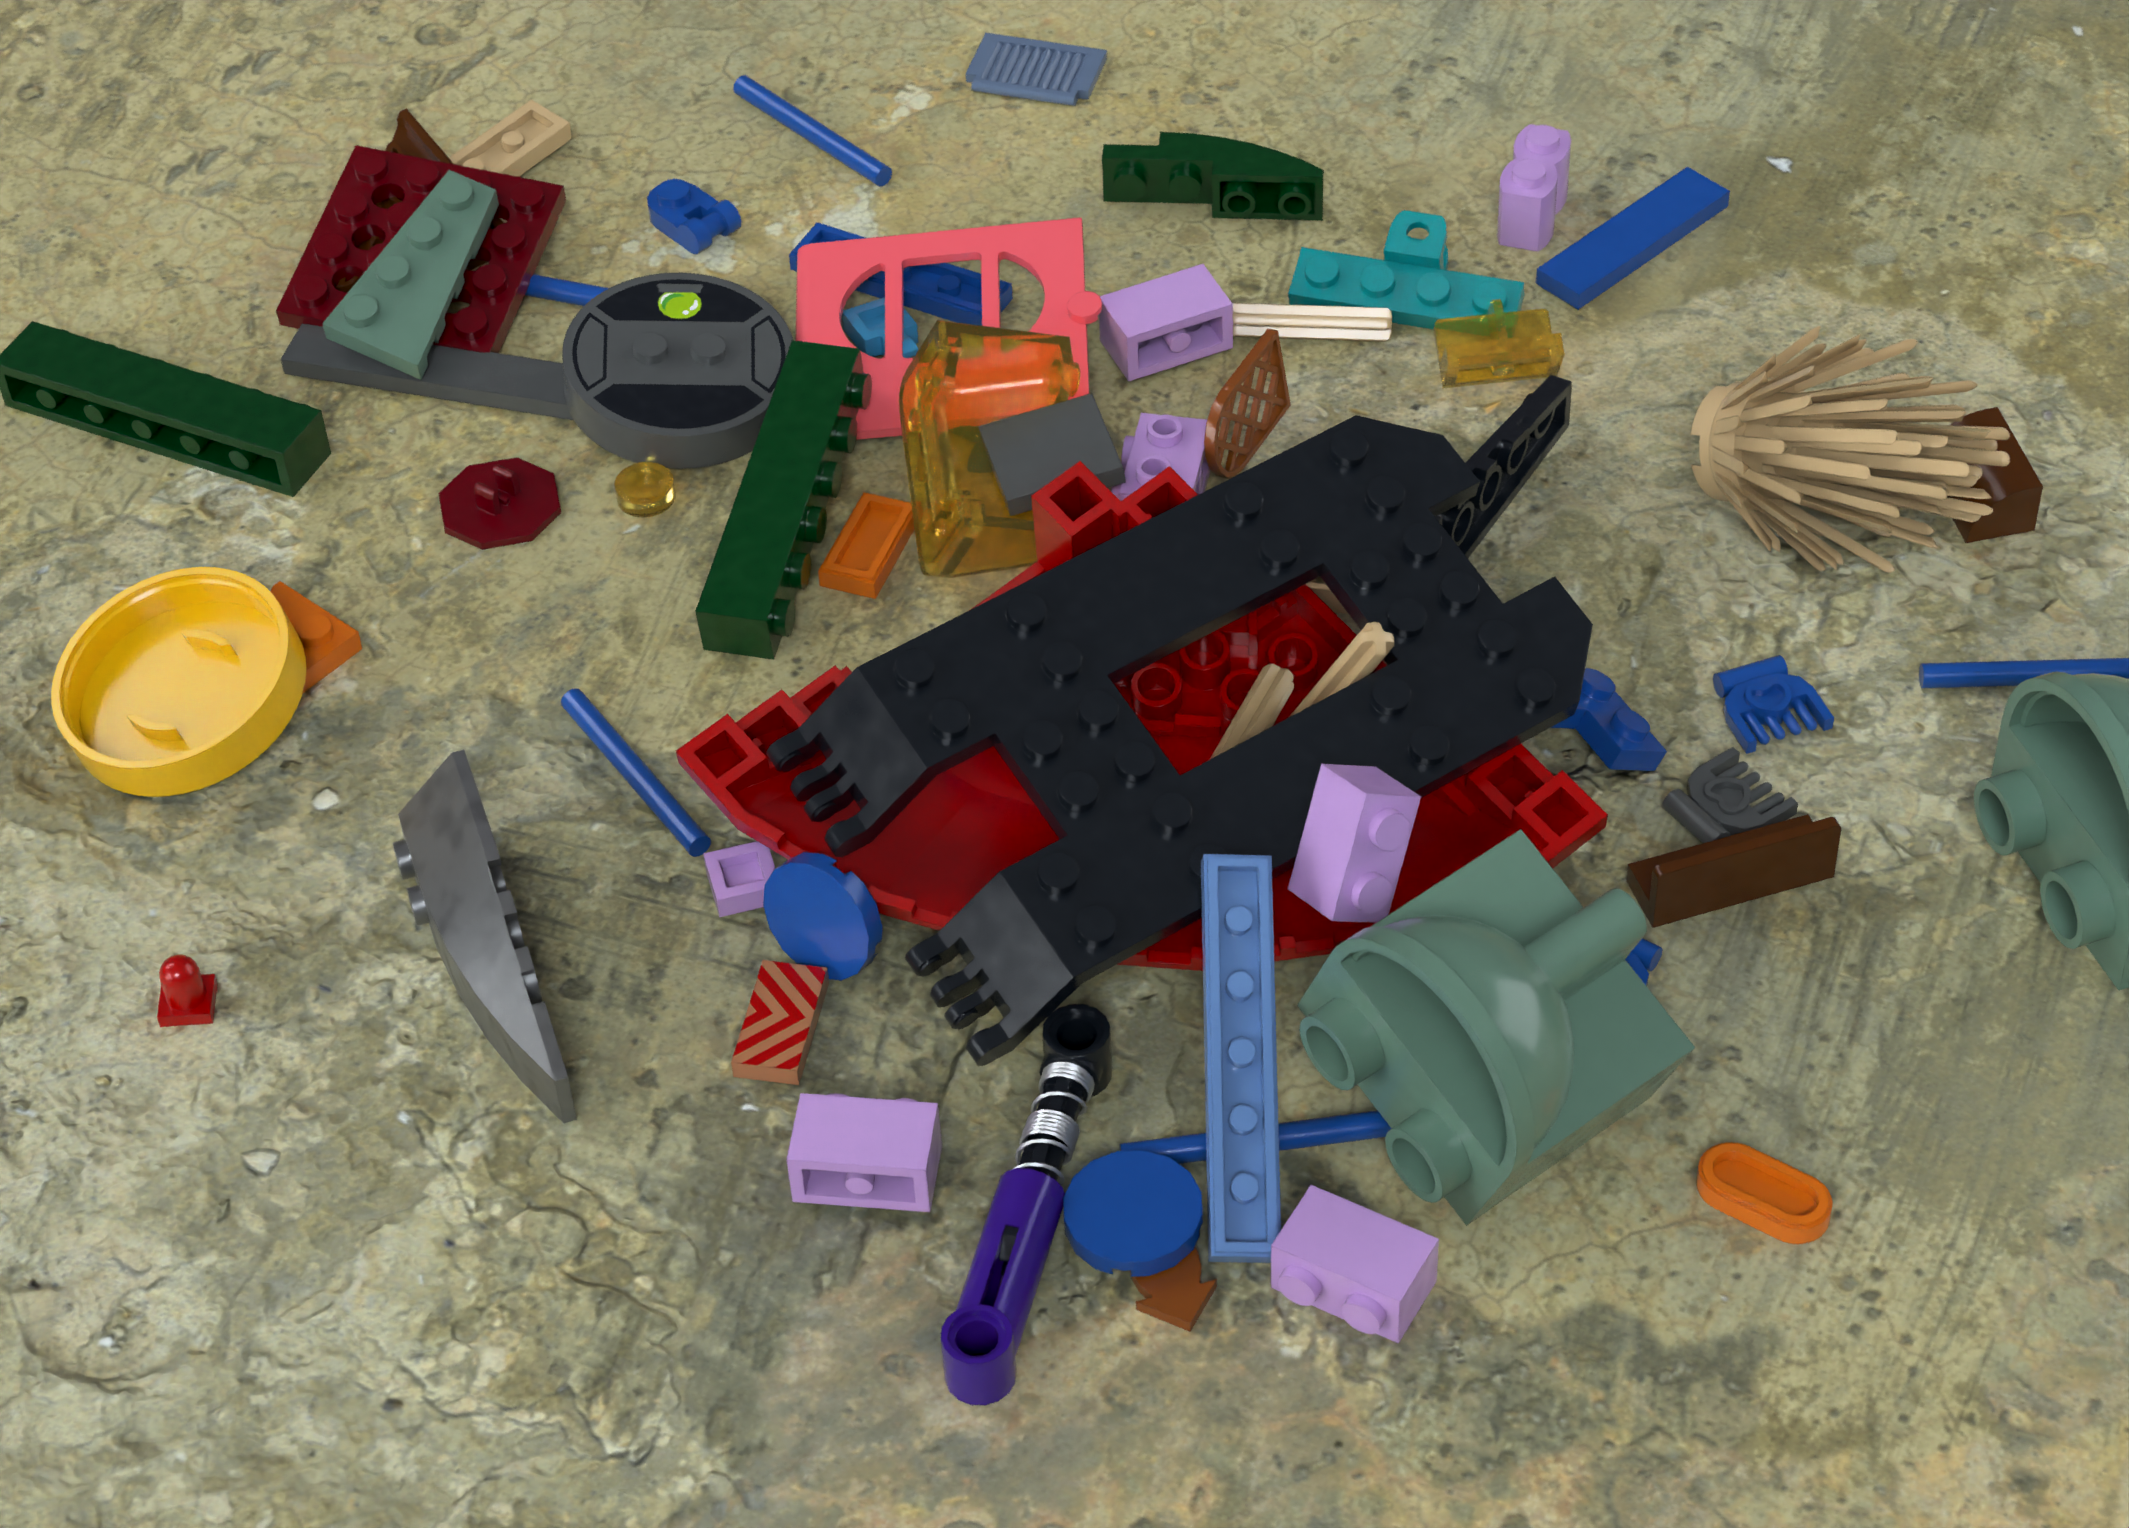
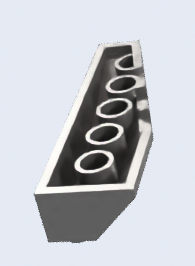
(477, 927)

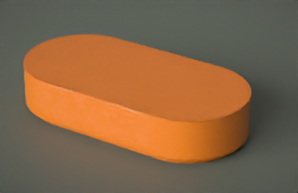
(1764, 1193)

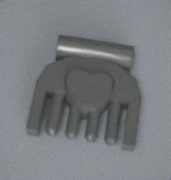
(1721, 802)

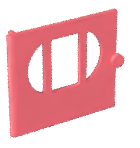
(836, 268)

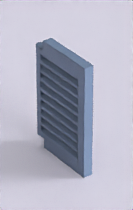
(1035, 69)

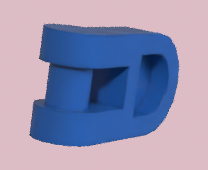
(690, 214)

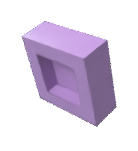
(739, 876)

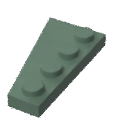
(408, 288)

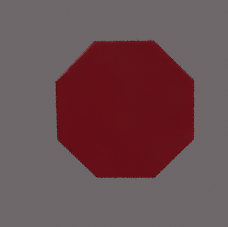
(499, 503)

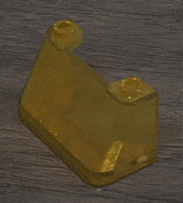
(951, 387)

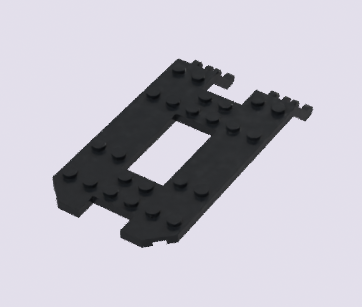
(1039, 686)

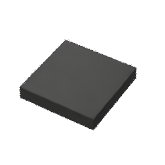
(1046, 442)

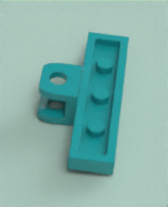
(1408, 280)

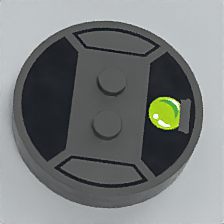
(674, 368)

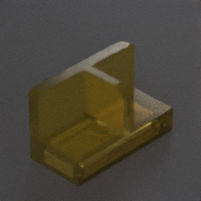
(1497, 347)

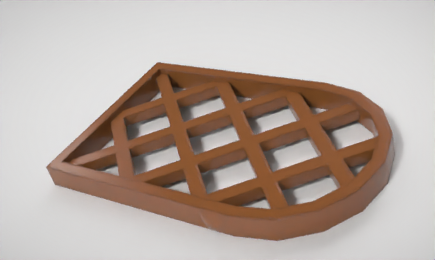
(1270, 351)

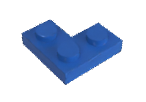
(1612, 728)

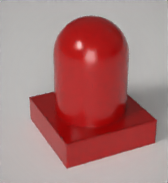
(185, 993)

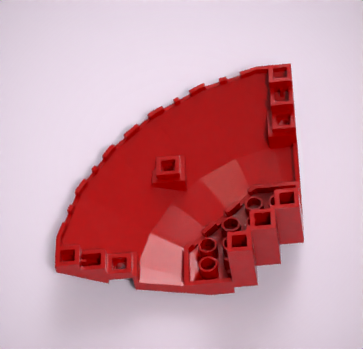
(983, 820)

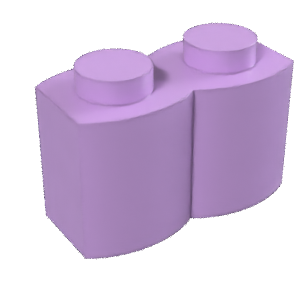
(1533, 187)

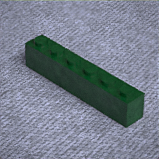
(163, 408)
(783, 501)

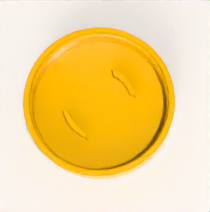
(179, 681)

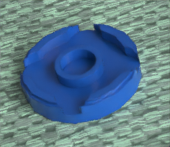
(822, 915)
(1133, 1213)

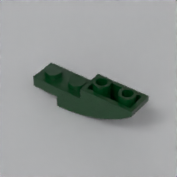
(1204, 169)

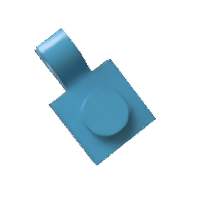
(867, 329)

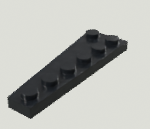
(1509, 461)

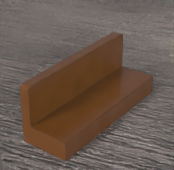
(1735, 869)

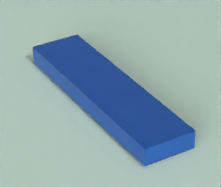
(1632, 237)
(931, 288)

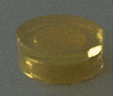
(645, 489)

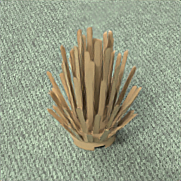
(1840, 451)

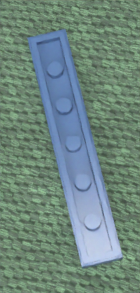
(1240, 1058)

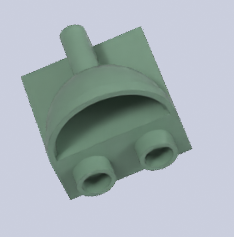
(2065, 806)
(1492, 1025)

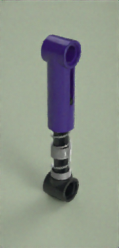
(1025, 1211)

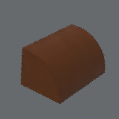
(2013, 488)

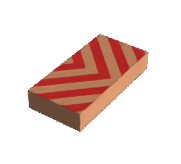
(780, 1022)

